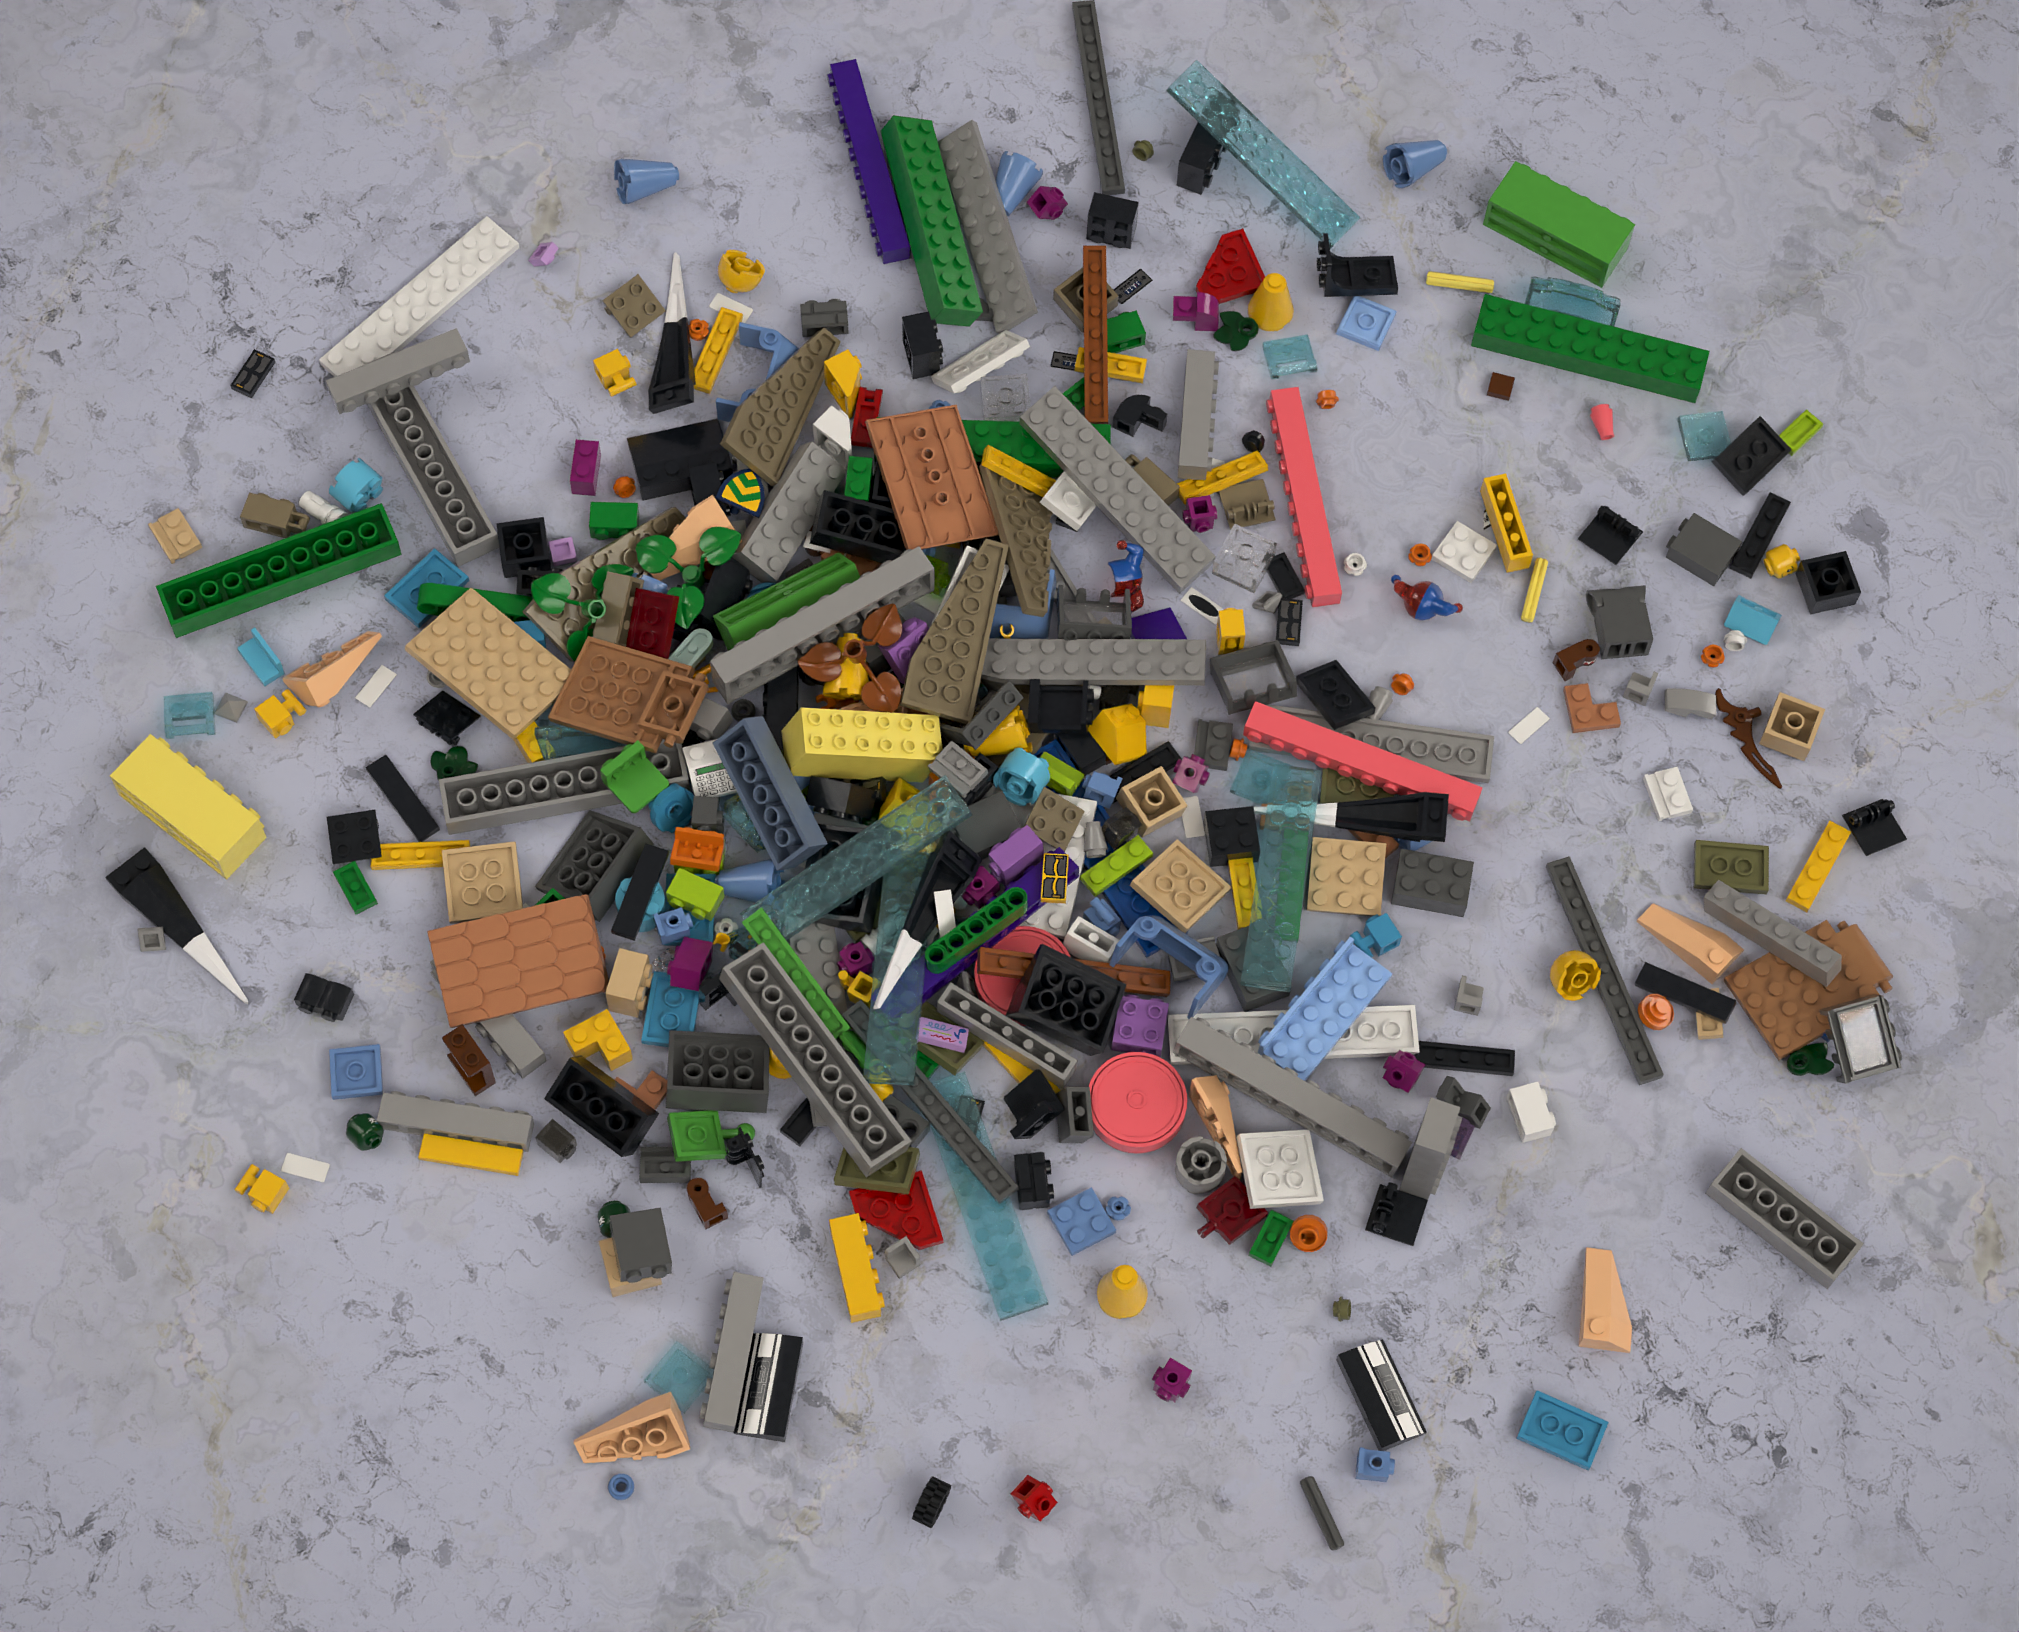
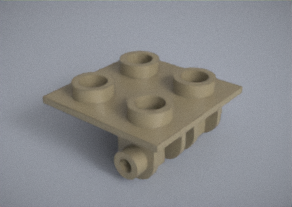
(633, 305)
(1247, 504)
(1054, 819)

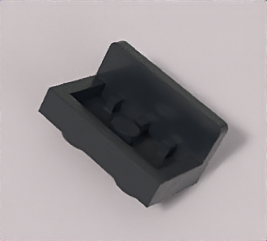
(712, 991)

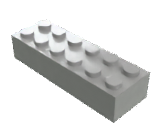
(788, 513)
(1431, 1149)
(1784, 1218)

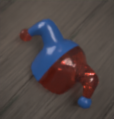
(1128, 574)
(1424, 599)

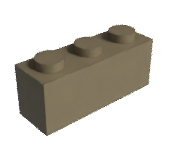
(619, 599)

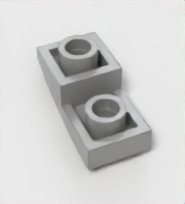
(1688, 701)

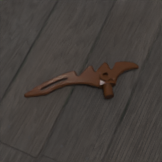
(1741, 719)

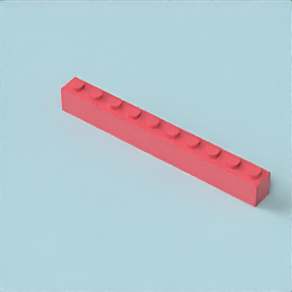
(1305, 497)
(1357, 759)

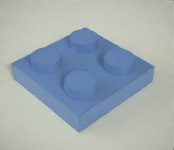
(356, 1072)
(1081, 1221)

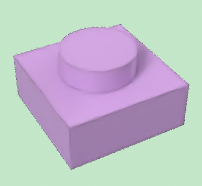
(543, 254)
(562, 551)

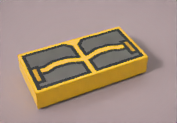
(1054, 878)

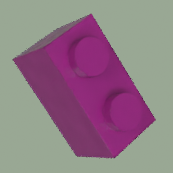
(585, 467)
(690, 963)

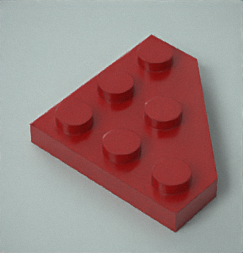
(1231, 269)
(900, 1213)

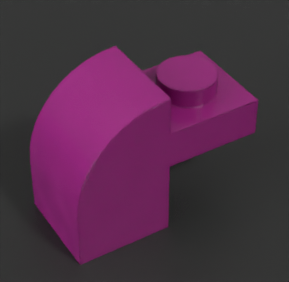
(1201, 309)

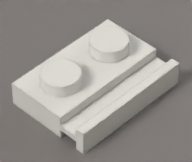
(1668, 794)

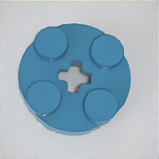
(660, 808)

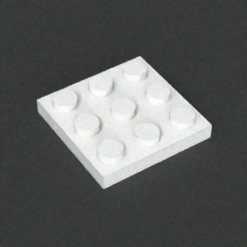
(1279, 1169)

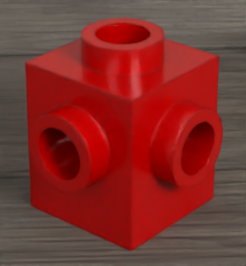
(1034, 1498)

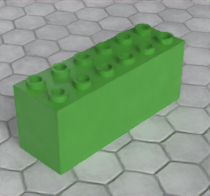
(1558, 224)
(784, 599)

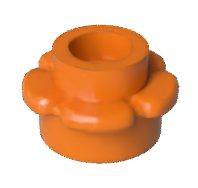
(700, 334)
(1327, 399)
(624, 487)
(1424, 551)
(1712, 650)
(1402, 684)
(1238, 749)

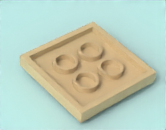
(1346, 876)
(481, 881)
(1180, 886)

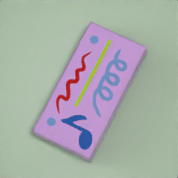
(943, 1034)

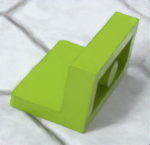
(1063, 777)

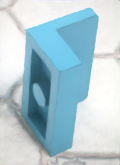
(1752, 620)
(261, 659)

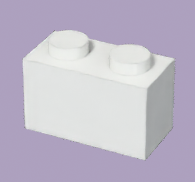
(1089, 942)
(1531, 1112)

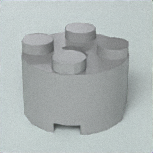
(1197, 1178)

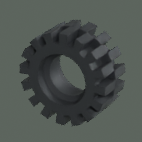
(931, 1502)

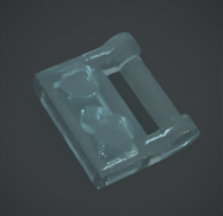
(1287, 351)
(189, 708)

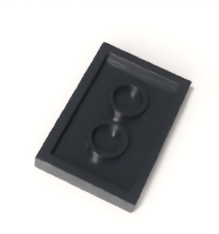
(1751, 455)
(1335, 694)

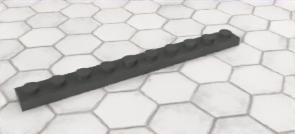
(1098, 98)
(1611, 985)
(945, 1120)

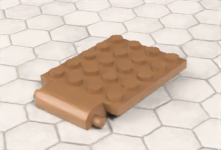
(629, 696)
(1787, 1002)

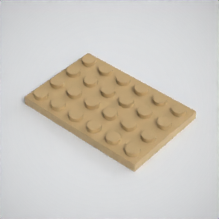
(490, 663)

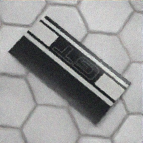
(769, 1386)
(1380, 1395)

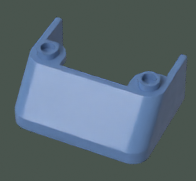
(764, 339)
(1024, 625)
(1182, 947)

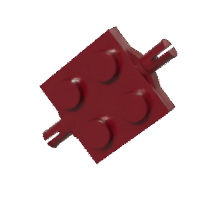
(1229, 1212)

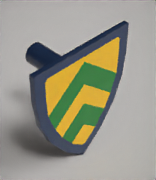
(743, 492)

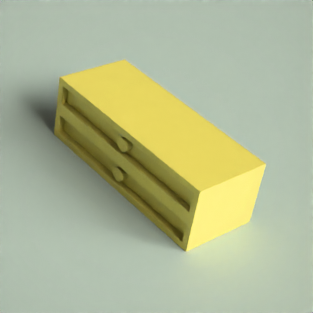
(861, 744)
(189, 805)

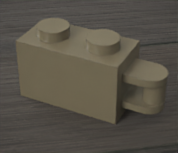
(1155, 478)
(272, 516)

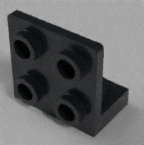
(1032, 1105)

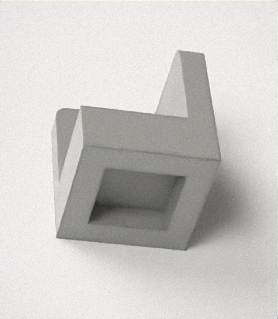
(1639, 688)
(1468, 997)
(902, 1257)

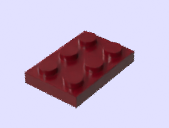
(652, 622)

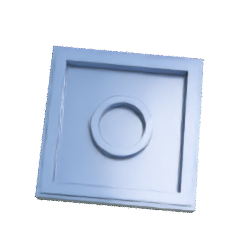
(1366, 322)

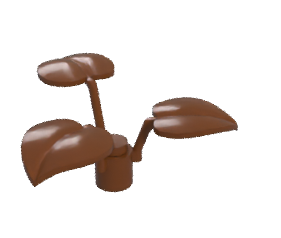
(824, 659)

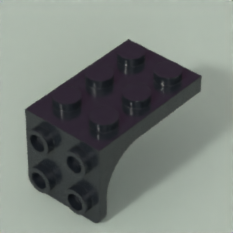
(1355, 274)

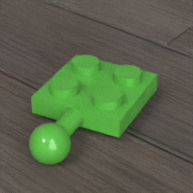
(700, 1136)

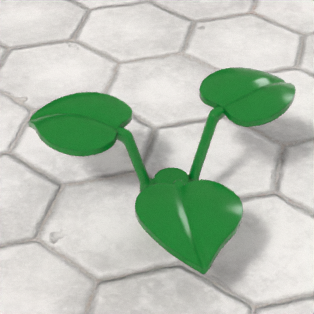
(656, 552)
(551, 593)

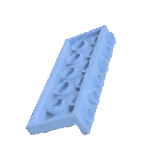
(1324, 1010)

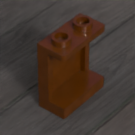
(469, 1060)

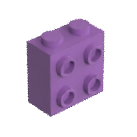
(902, 651)
(1015, 855)
(1140, 1025)

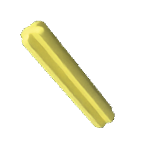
(1460, 282)
(1534, 590)

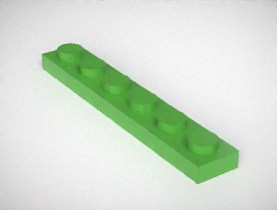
(764, 930)

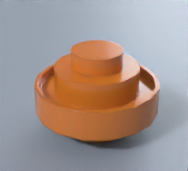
(1655, 1012)
(1308, 1233)

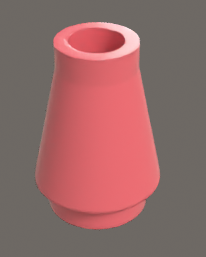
(1603, 420)

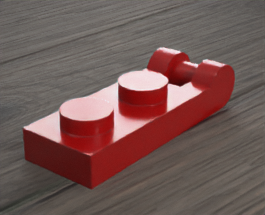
(865, 411)

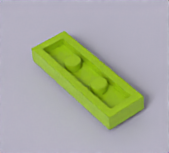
(1116, 866)

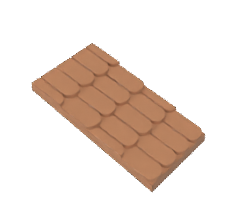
(931, 478)
(519, 960)

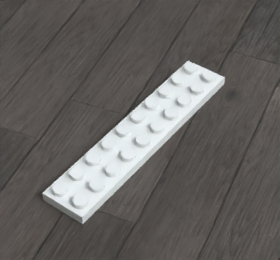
(423, 298)
(1374, 1033)

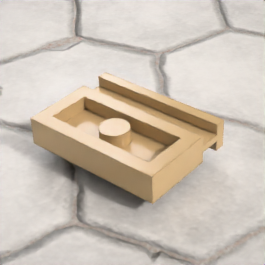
(175, 535)

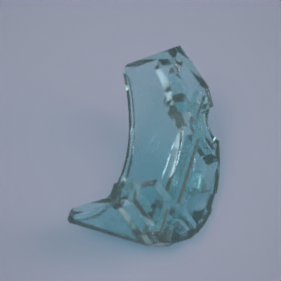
(1573, 299)
(563, 741)

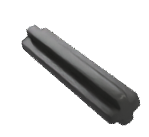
(1322, 1513)

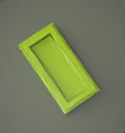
(1801, 431)

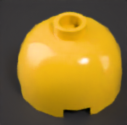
(739, 272)
(1574, 974)

